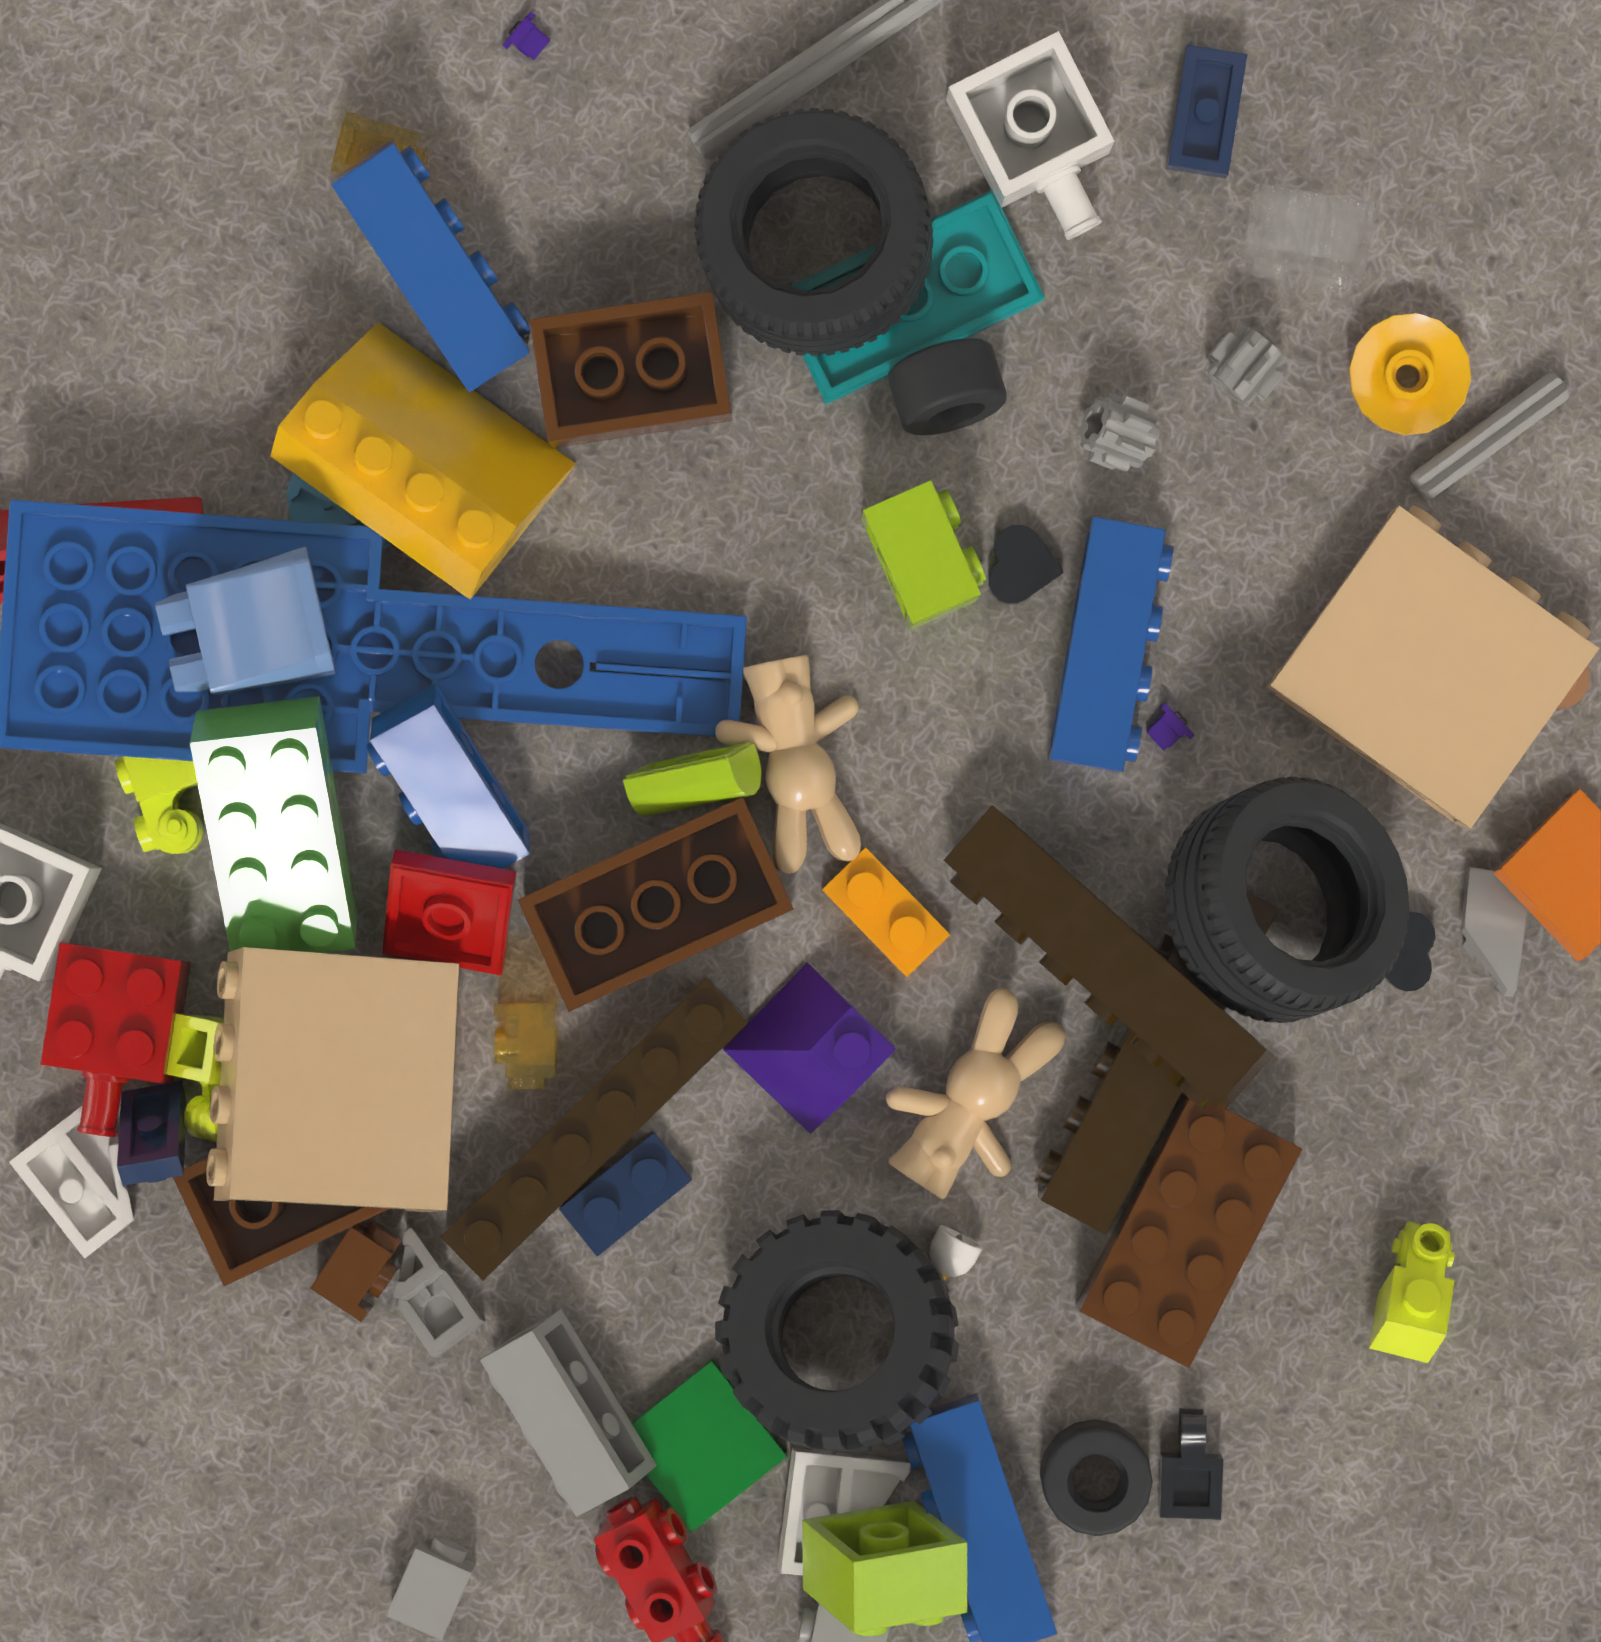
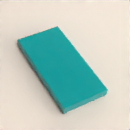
(971, 285)

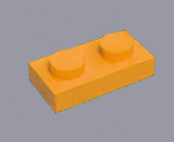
(886, 912)

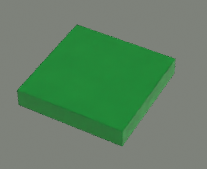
(705, 1446)

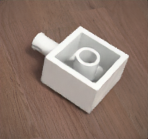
(1034, 129)
(39, 902)

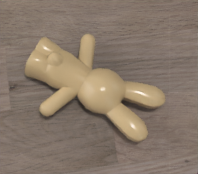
(797, 768)
(977, 1090)

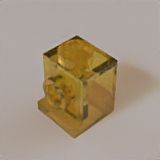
(361, 134)
(527, 1043)

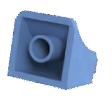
(251, 627)

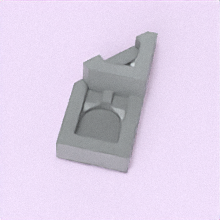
(1493, 927)
(432, 1298)

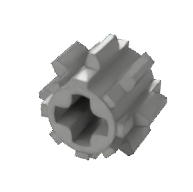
(1245, 366)
(1118, 432)

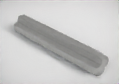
(1489, 436)

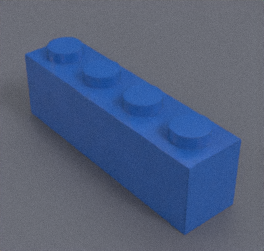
(431, 265)
(1108, 644)
(976, 1504)

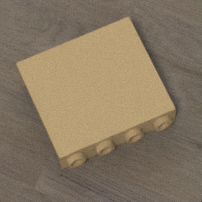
(1434, 666)
(334, 1080)

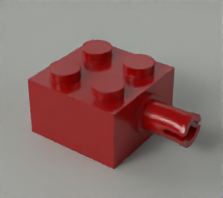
(113, 1023)

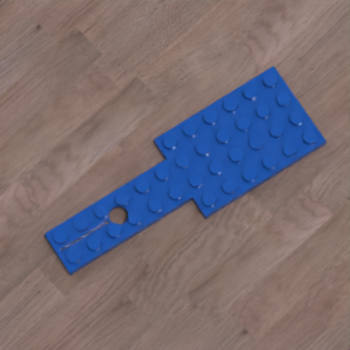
(95, 677)

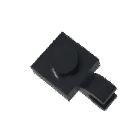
(1191, 1479)

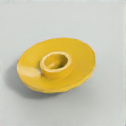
(1432, 352)

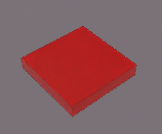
(448, 912)

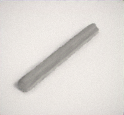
(804, 72)

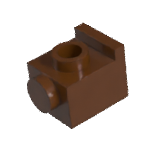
(358, 1268)

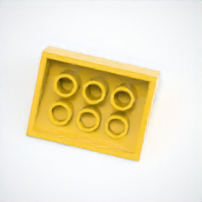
(420, 458)

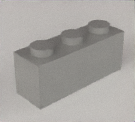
(568, 1413)

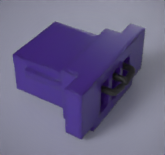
(527, 38)
(1169, 728)

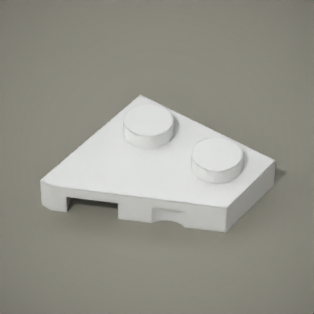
(77, 1183)
(829, 1486)

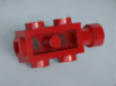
(662, 1573)

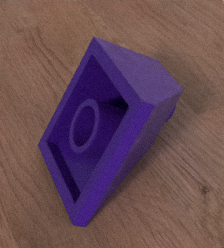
(809, 1048)

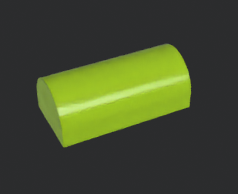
(694, 779)

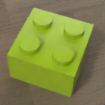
(922, 553)
(885, 1567)

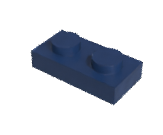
(1206, 111)
(152, 1133)
(625, 1194)

